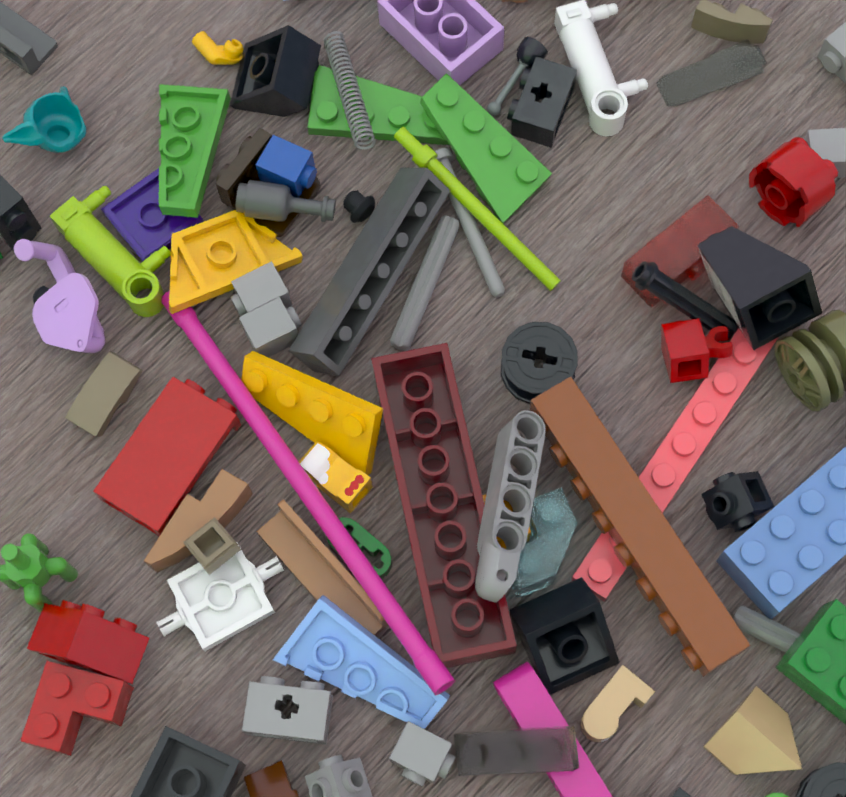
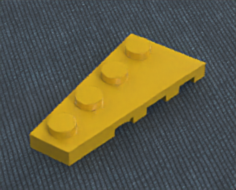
(316, 409)

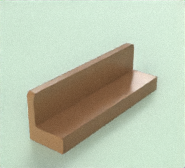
(318, 568)

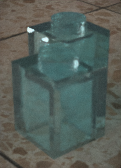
(553, 530)

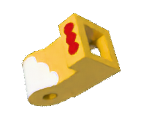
(336, 476)

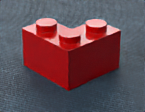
(86, 640)
(67, 697)

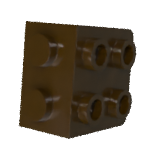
(244, 169)

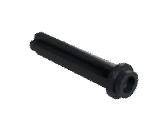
(650, 278)

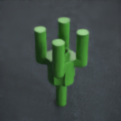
(31, 569)

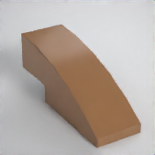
(222, 501)

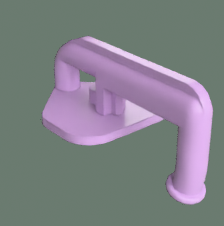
(68, 309)

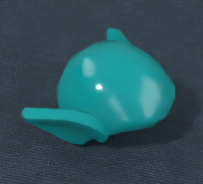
(50, 123)

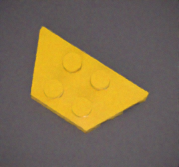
(218, 252)

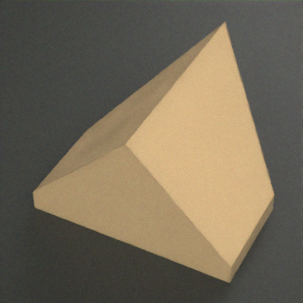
(756, 738)

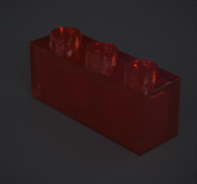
(677, 248)

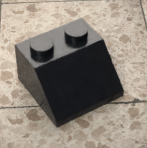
(276, 73)
(565, 635)

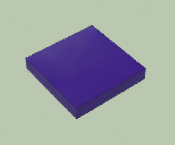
(140, 220)

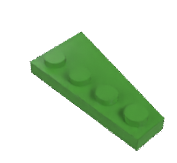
(386, 108)
(188, 144)
(493, 158)

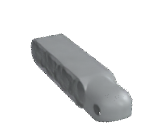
(519, 491)

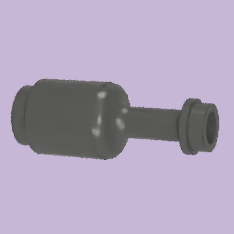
(275, 202)

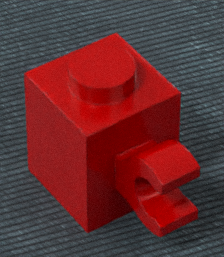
(688, 350)

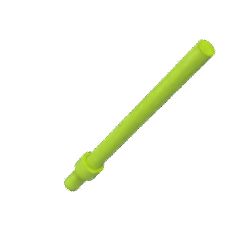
(426, 158)

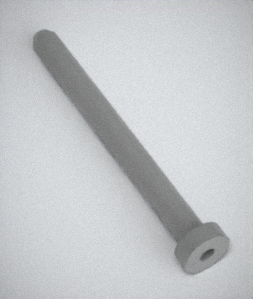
(473, 234)

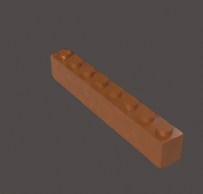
(639, 529)

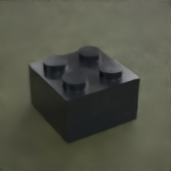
(187, 769)

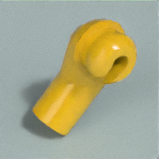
(215, 54)

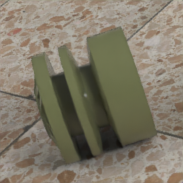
(815, 361)

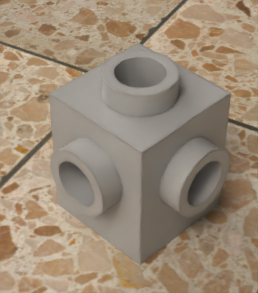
(339, 779)

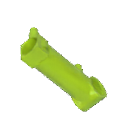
(108, 255)

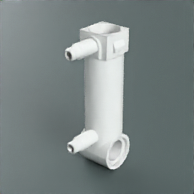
(594, 73)

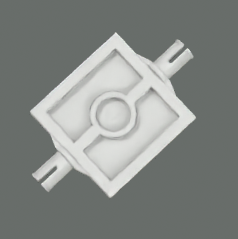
(220, 602)

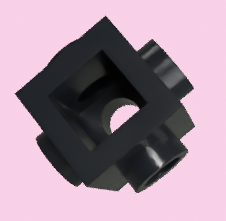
(737, 500)

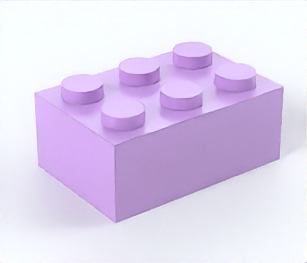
(444, 34)

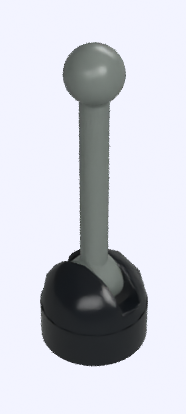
(526, 54)

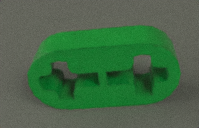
(368, 543)

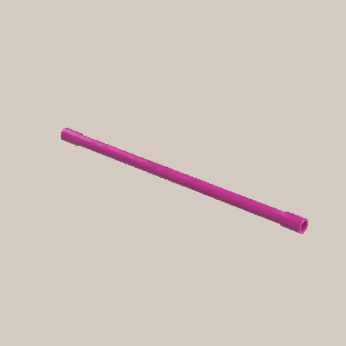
(424, 658)

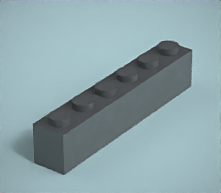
(369, 271)

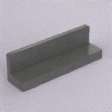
(23, 41)

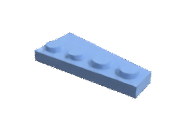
(347, 655)

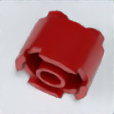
(793, 182)

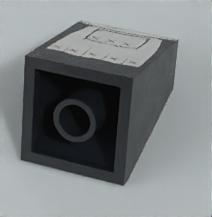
(759, 285)

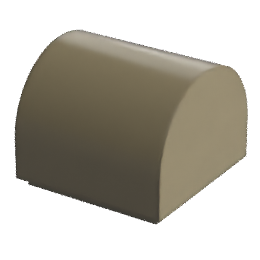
(212, 546)

